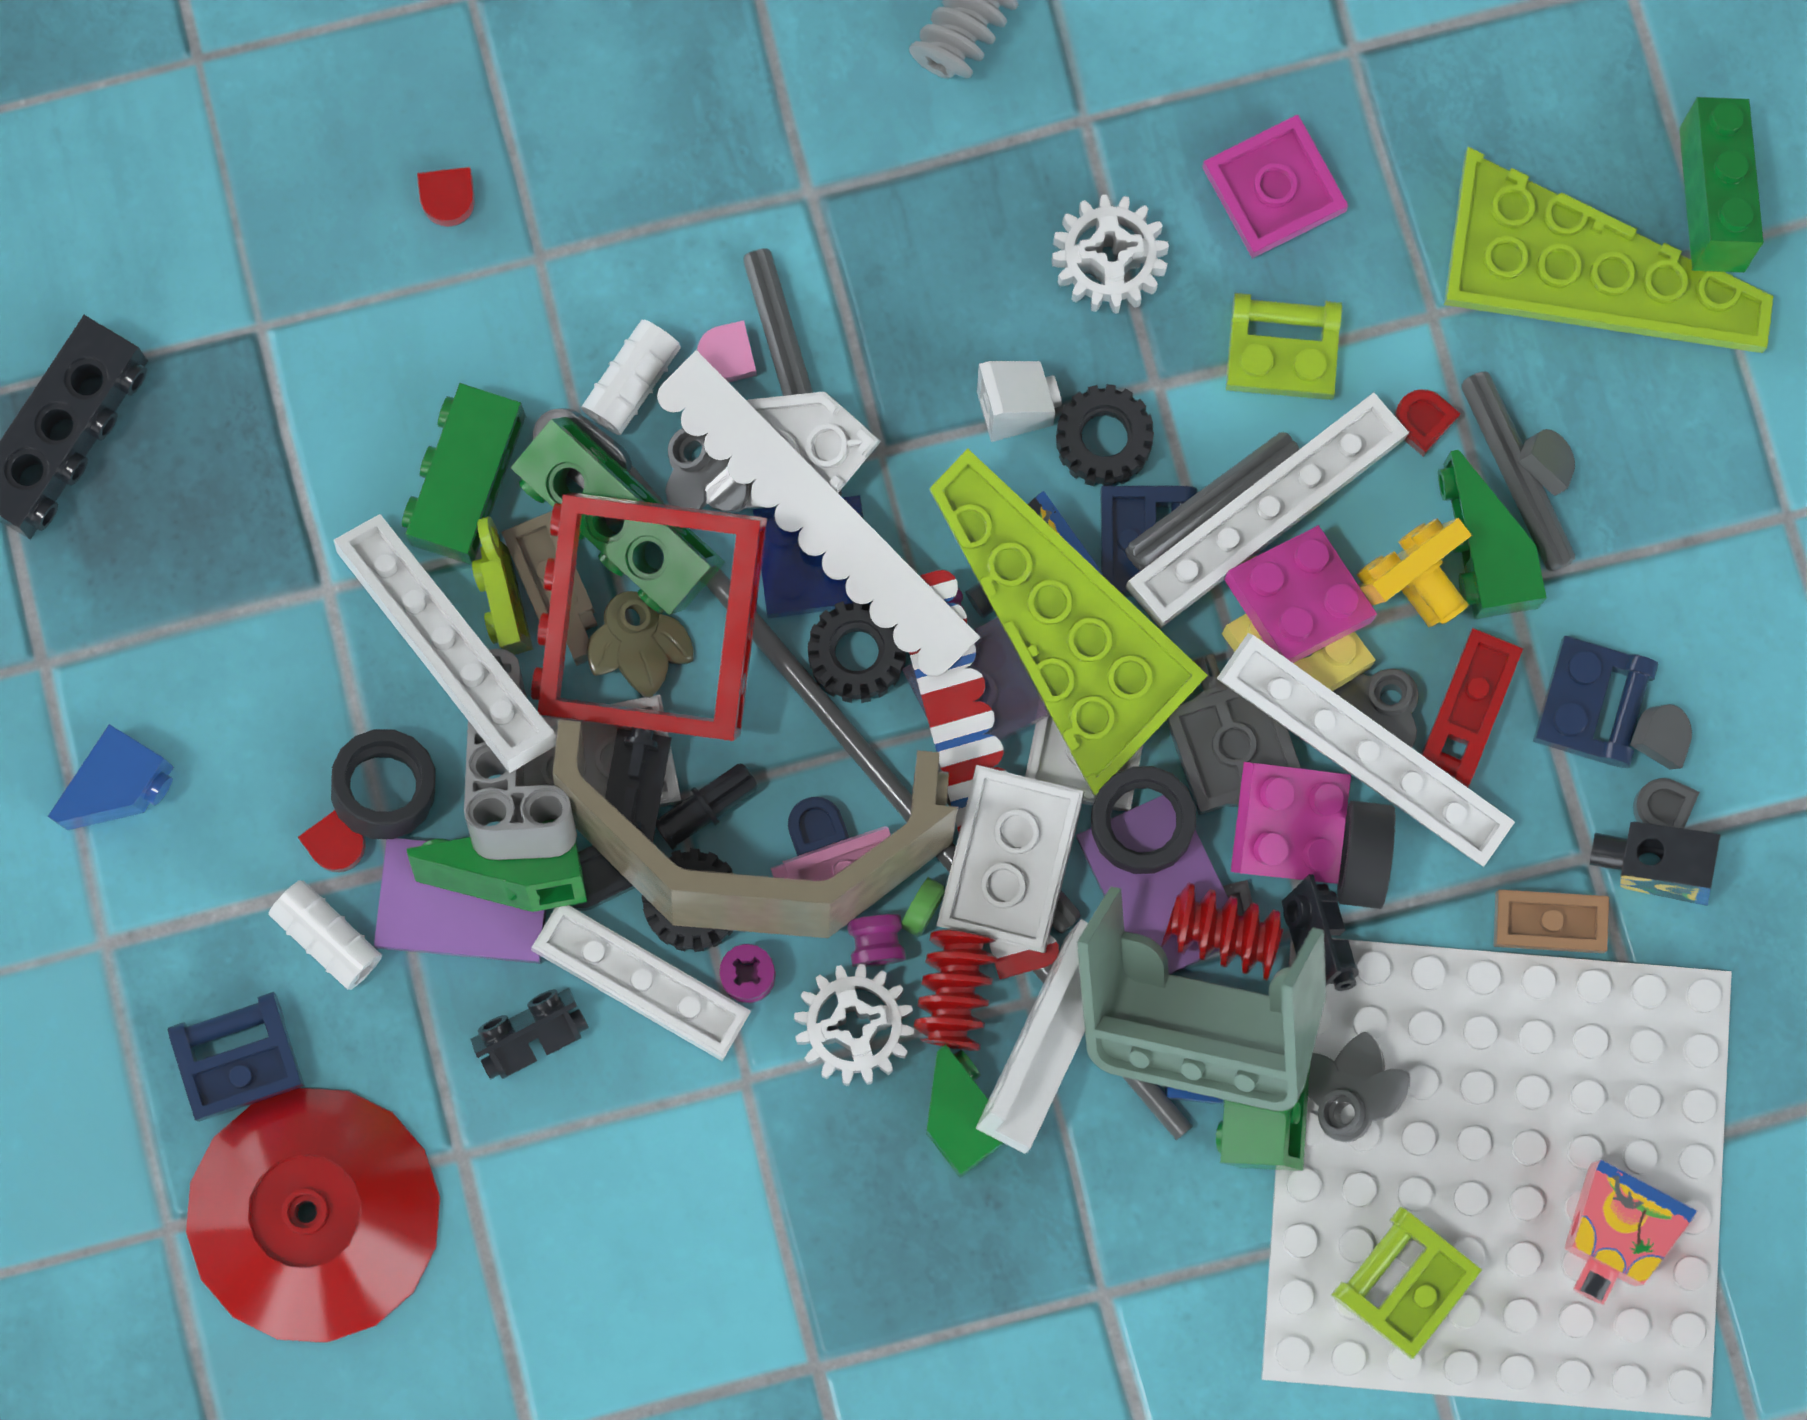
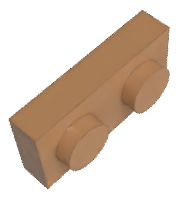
(1551, 921)

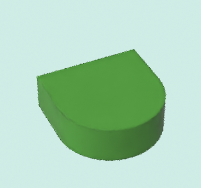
(923, 907)

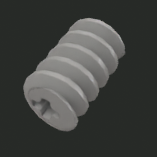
(955, 33)

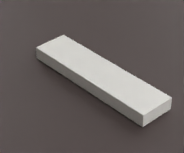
(641, 980)

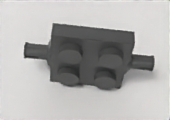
(1220, 734)

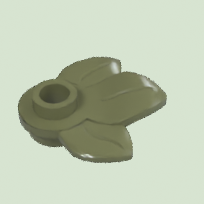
(638, 650)

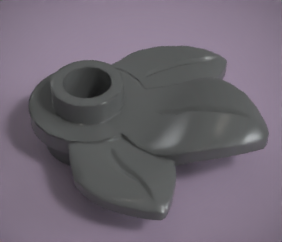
(701, 480)
(1366, 693)
(1359, 1080)

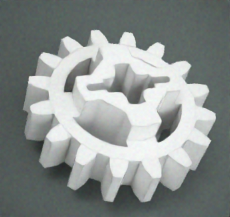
(1131, 252)
(879, 1016)

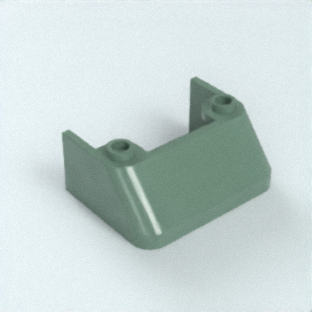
(1192, 1030)

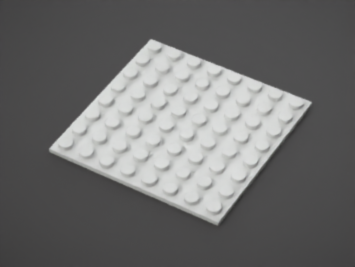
(1511, 1096)

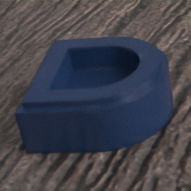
(815, 824)

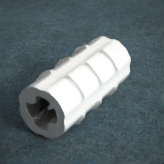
(631, 377)
(325, 934)

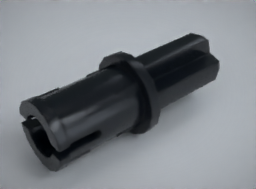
(706, 805)

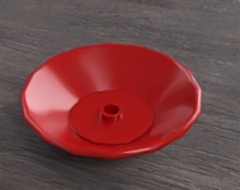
(370, 1224)

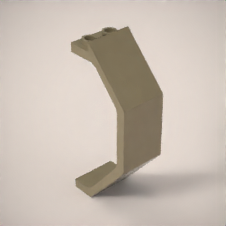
(757, 901)

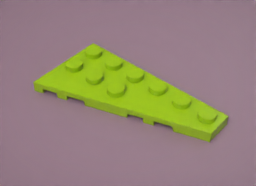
(1571, 264)
(1083, 643)

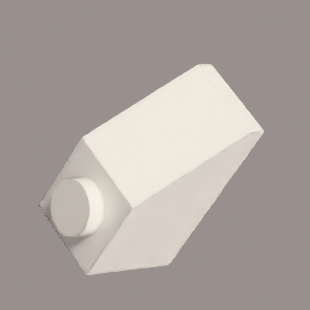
(1016, 397)

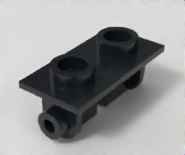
(638, 777)
(1317, 907)
(508, 1039)

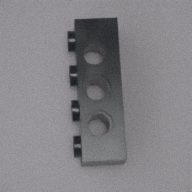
(27, 442)

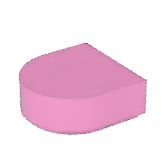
(728, 351)

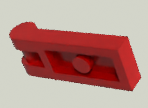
(1472, 703)

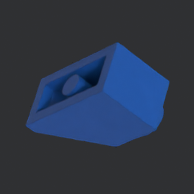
(113, 783)

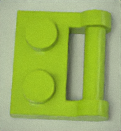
(1279, 363)
(1422, 1294)

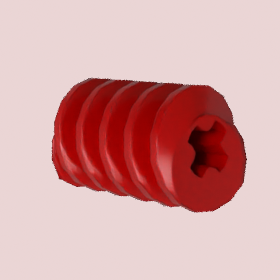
(1224, 930)
(954, 989)

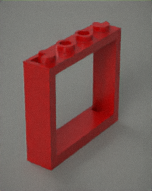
(738, 627)

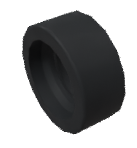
(383, 744)
(1139, 778)
(1366, 854)

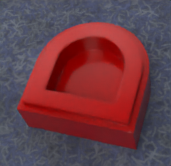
(447, 195)
(1425, 418)
(333, 844)

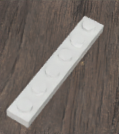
(1266, 510)
(445, 643)
(1365, 749)

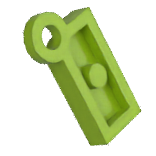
(496, 576)

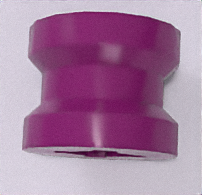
(876, 940)
(748, 987)

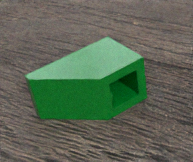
(955, 1112)

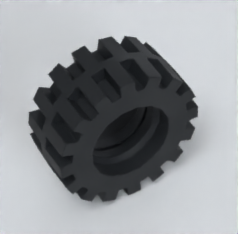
(1104, 403)

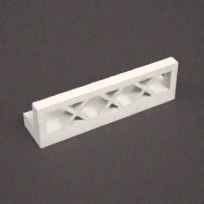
(1039, 1054)

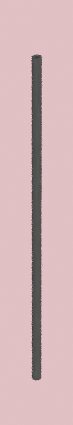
(890, 786)

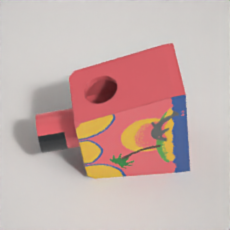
(1621, 1230)

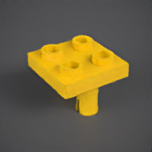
(1418, 572)

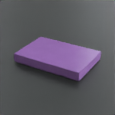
(1151, 897)
(448, 922)

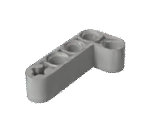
(511, 803)

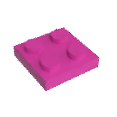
(1275, 186)
(1300, 595)
(1290, 822)

